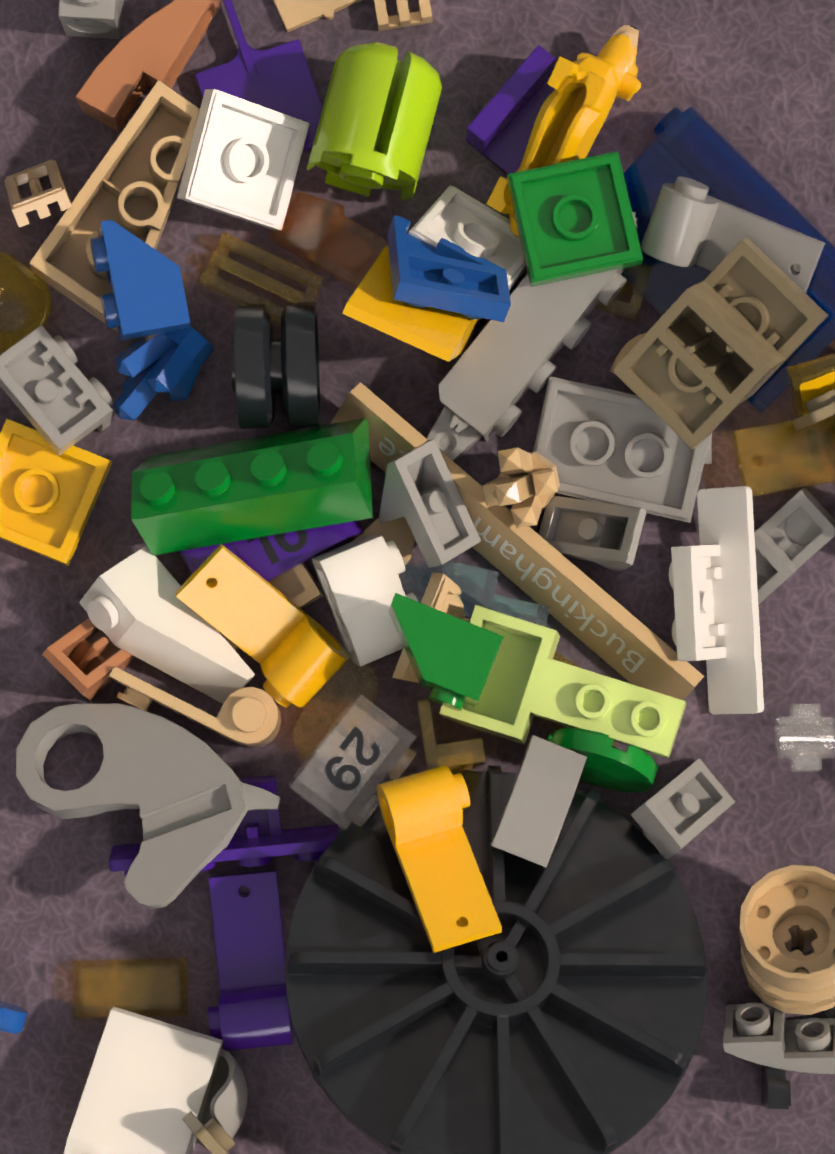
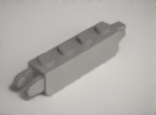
(515, 357)

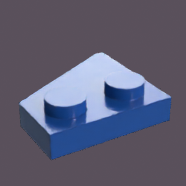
(445, 276)

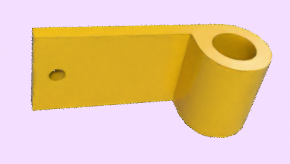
(286, 642)
(435, 856)

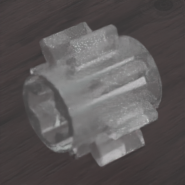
(805, 737)

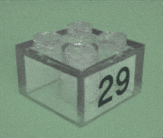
(351, 761)

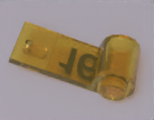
(784, 459)

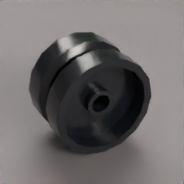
(276, 365)

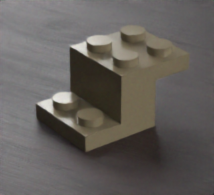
(719, 343)

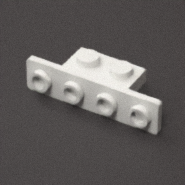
(720, 601)

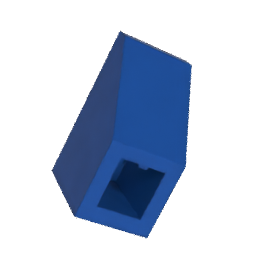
(143, 285)

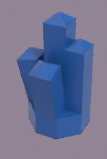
(160, 364)

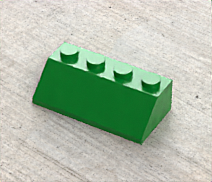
(253, 487)

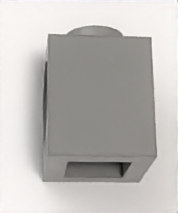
(92, 18)

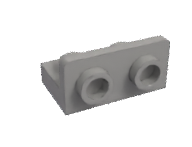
(52, 391)

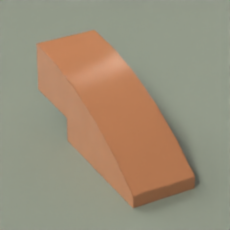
(147, 54)

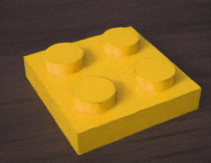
(45, 494)

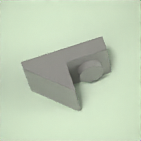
(427, 496)
(593, 531)
(682, 808)

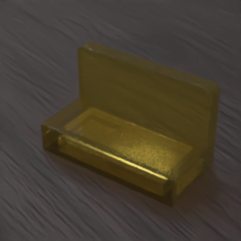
(457, 755)

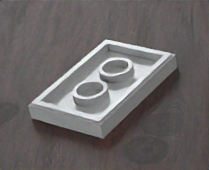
(617, 450)

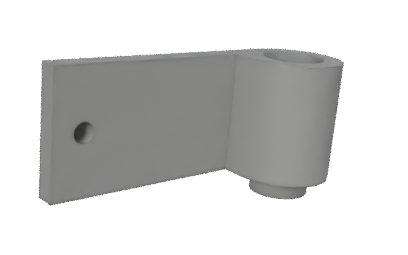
(702, 231)

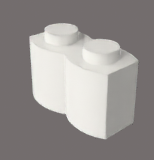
(360, 588)

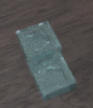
(479, 589)

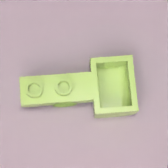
(531, 684)

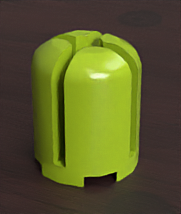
(376, 120)

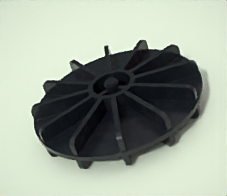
(515, 1041)

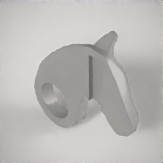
(150, 764)

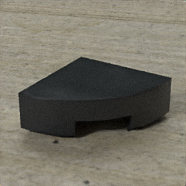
(775, 1088)

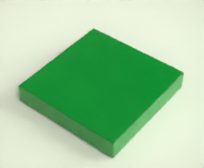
(574, 219)

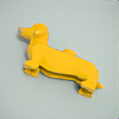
(576, 109)

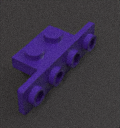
(256, 838)

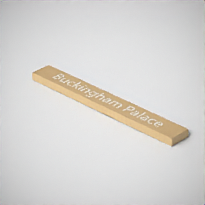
(537, 565)

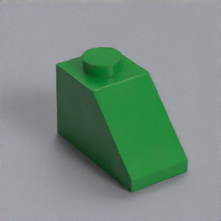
(445, 651)

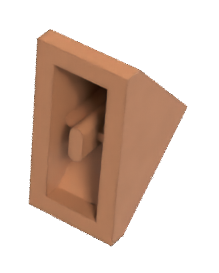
(87, 658)

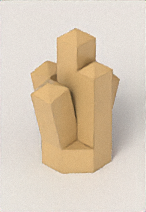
(525, 483)

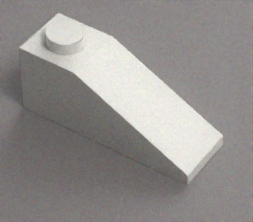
(145, 618)

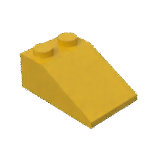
(427, 328)

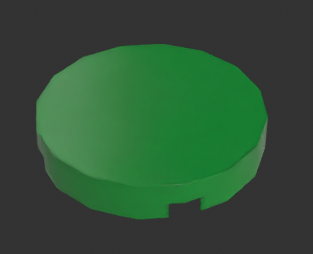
(606, 764)

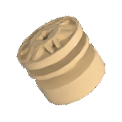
(784, 912)

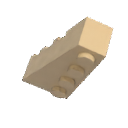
(130, 186)

